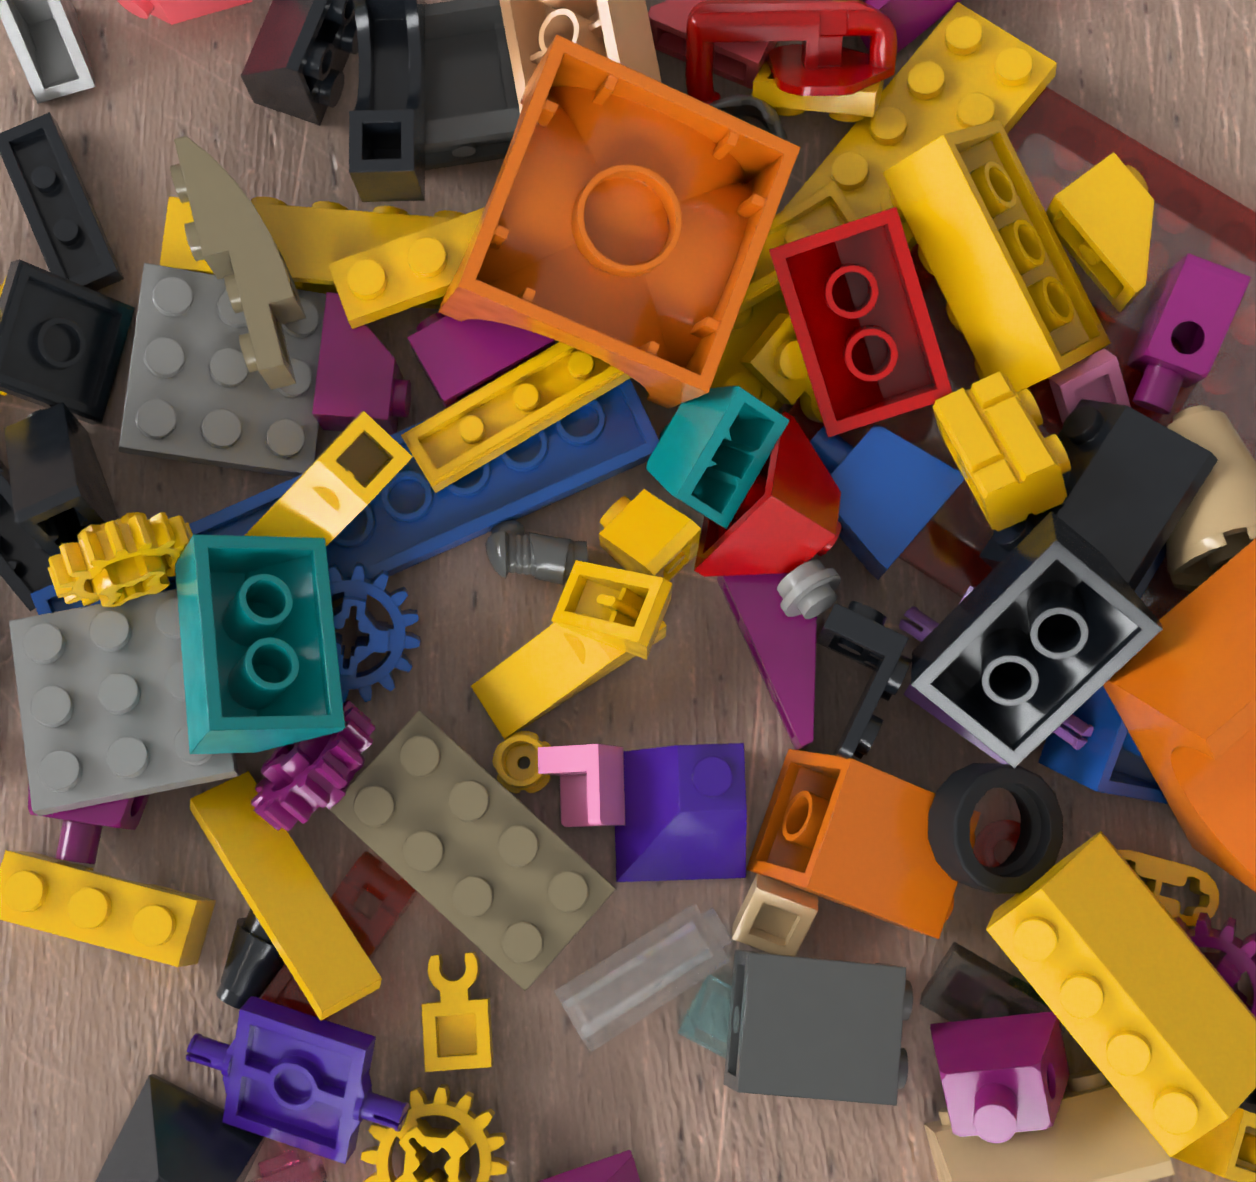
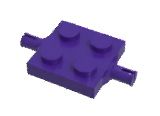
(298, 1079)

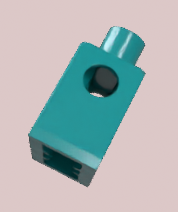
(716, 450)

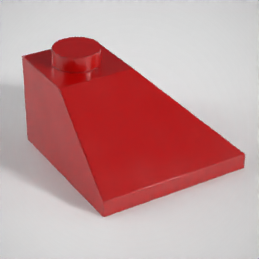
(782, 519)

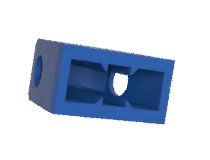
(885, 492)

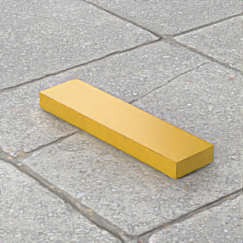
(286, 898)

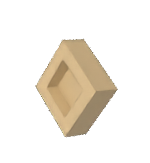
(774, 917)

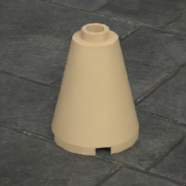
(1223, 510)

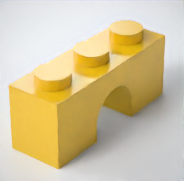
(103, 909)

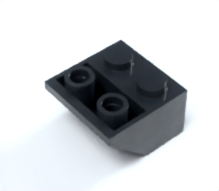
(302, 57)

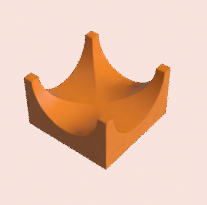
(624, 222)

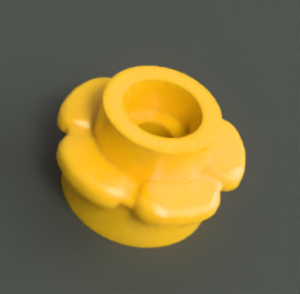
(507, 758)

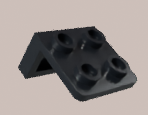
(862, 637)

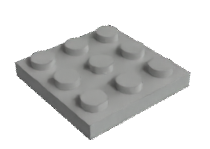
(193, 389)
(106, 705)

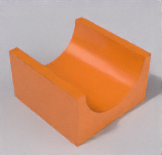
(1194, 714)

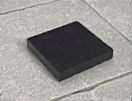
(59, 341)

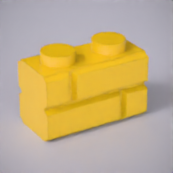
(1002, 451)

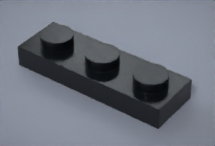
(58, 204)

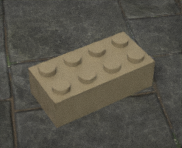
(473, 850)

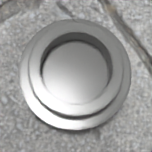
(808, 589)

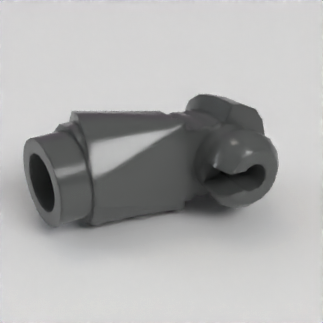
(532, 553)

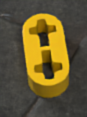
(1173, 874)

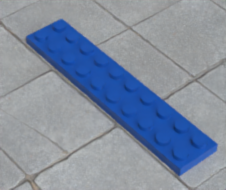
(415, 523)

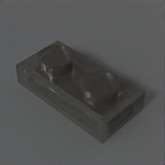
(976, 989)

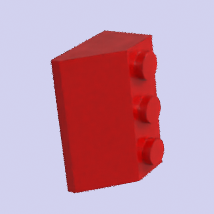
(861, 322)

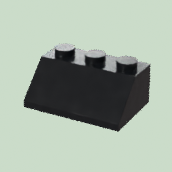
(1123, 487)
(1032, 641)

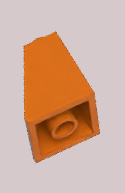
(855, 841)

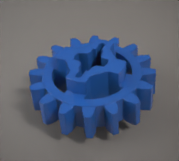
(381, 635)

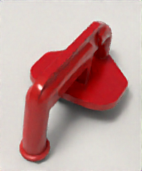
(805, 69)

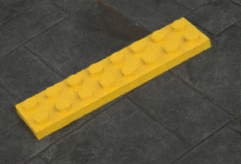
(953, 81)

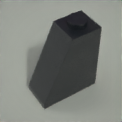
(55, 478)

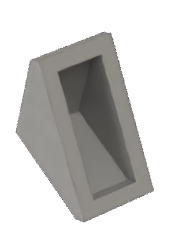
(48, 46)

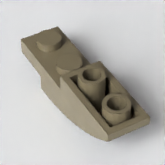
(242, 252)

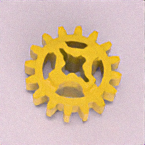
(119, 559)
(456, 1141)

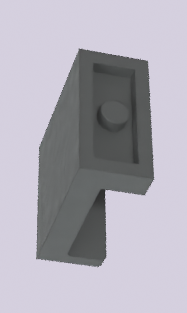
(467, 84)
(817, 1028)

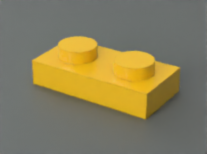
(840, 108)

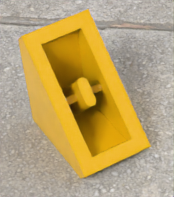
(614, 606)

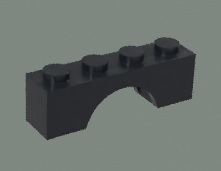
(390, 103)

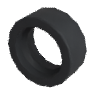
(1039, 827)

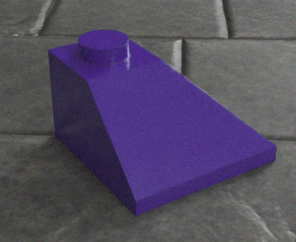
(683, 814)

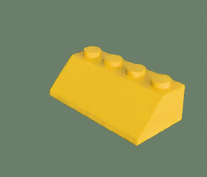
(995, 255)
(1133, 992)

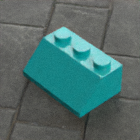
(257, 643)

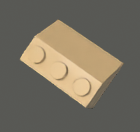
(1090, 1141)

